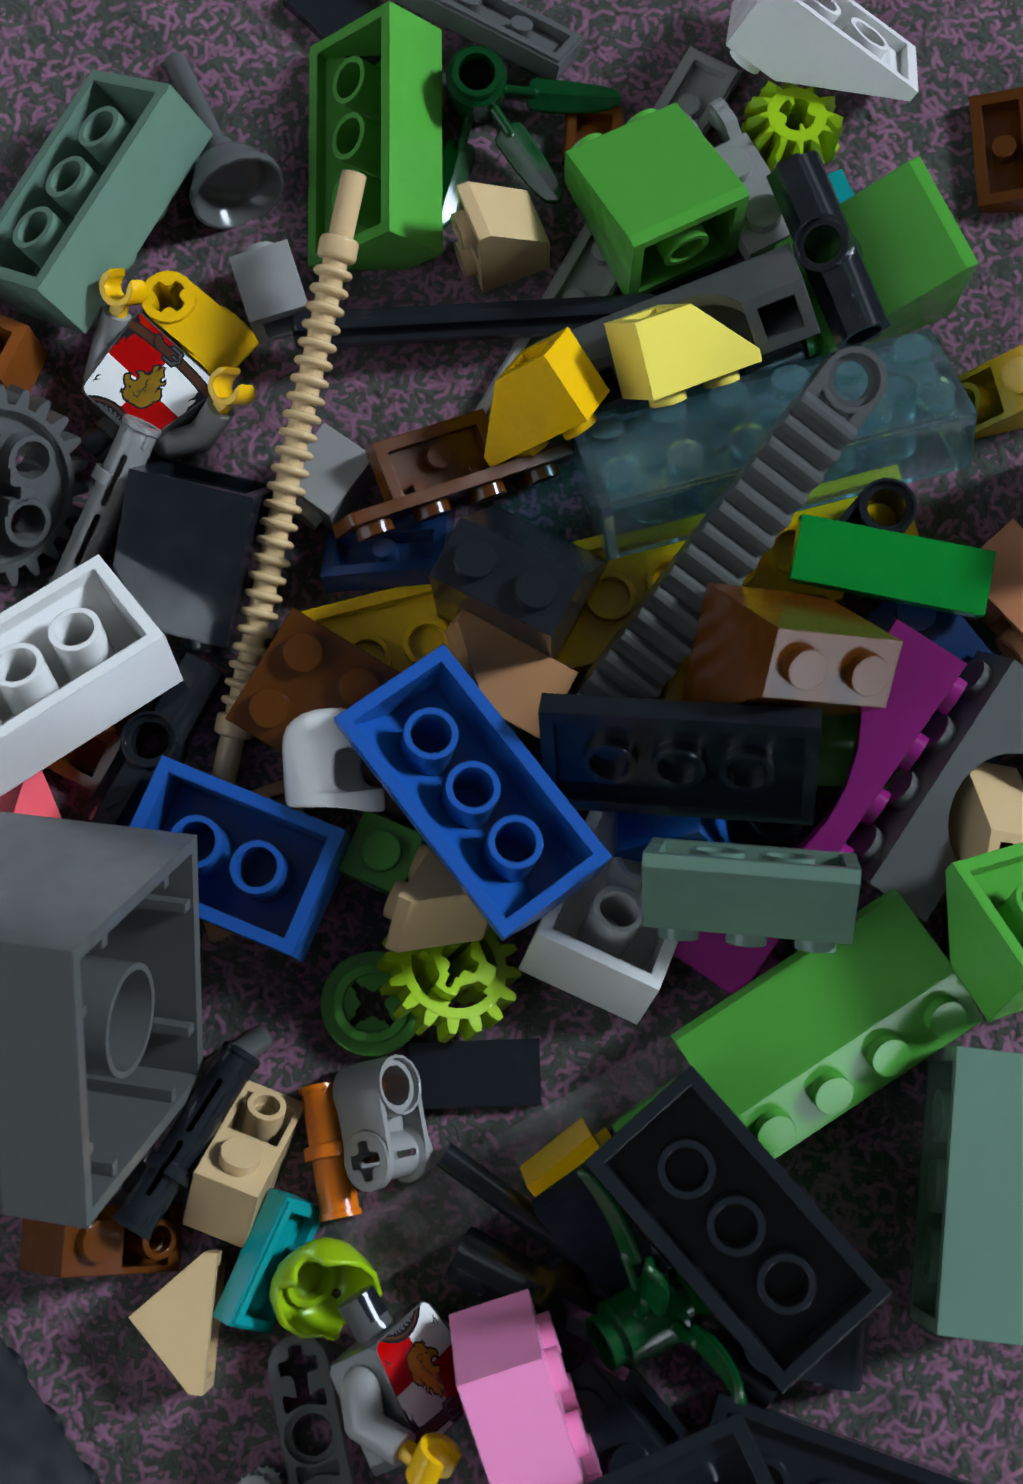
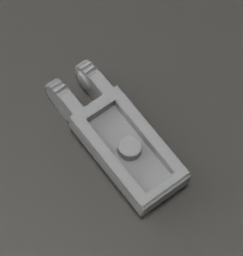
(763, 220)

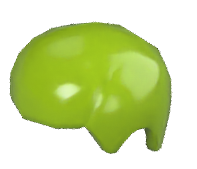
(305, 1284)

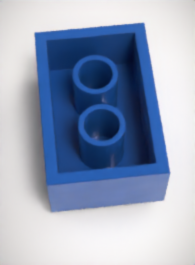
(259, 862)

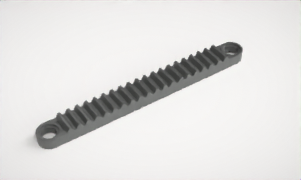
(735, 530)

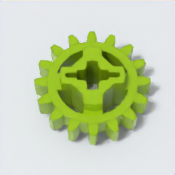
(476, 974)

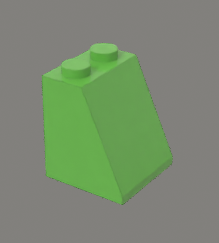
(656, 198)
(909, 251)

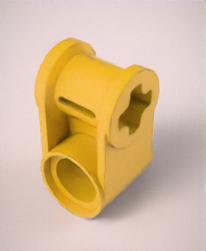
(201, 327)

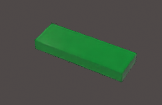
(891, 566)

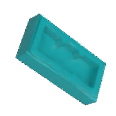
(278, 1230)

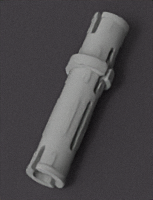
(134, 442)

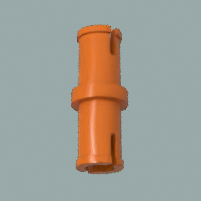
(334, 1190)

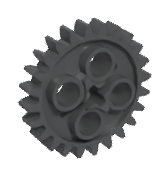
(39, 484)

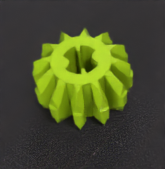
(791, 123)

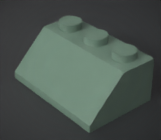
(750, 893)

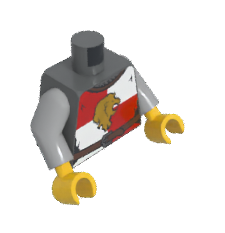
(148, 376)
(399, 1387)

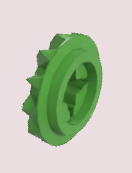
(341, 1005)

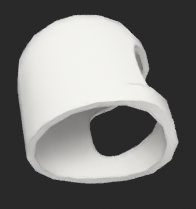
(324, 767)

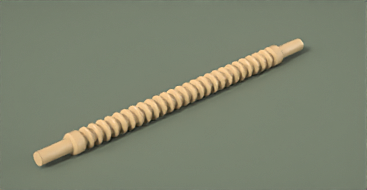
(338, 252)

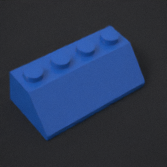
(474, 792)

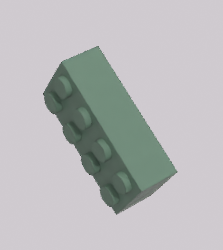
(94, 195)
(971, 1198)

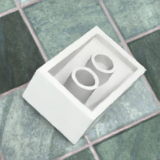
(822, 46)
(597, 938)

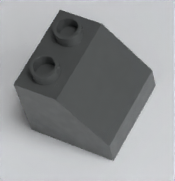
(92, 1007)

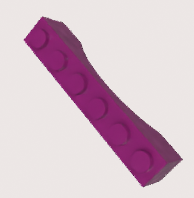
(885, 738)

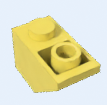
(674, 349)

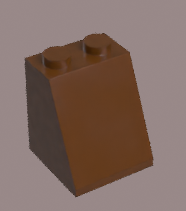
(788, 653)

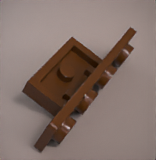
(438, 465)

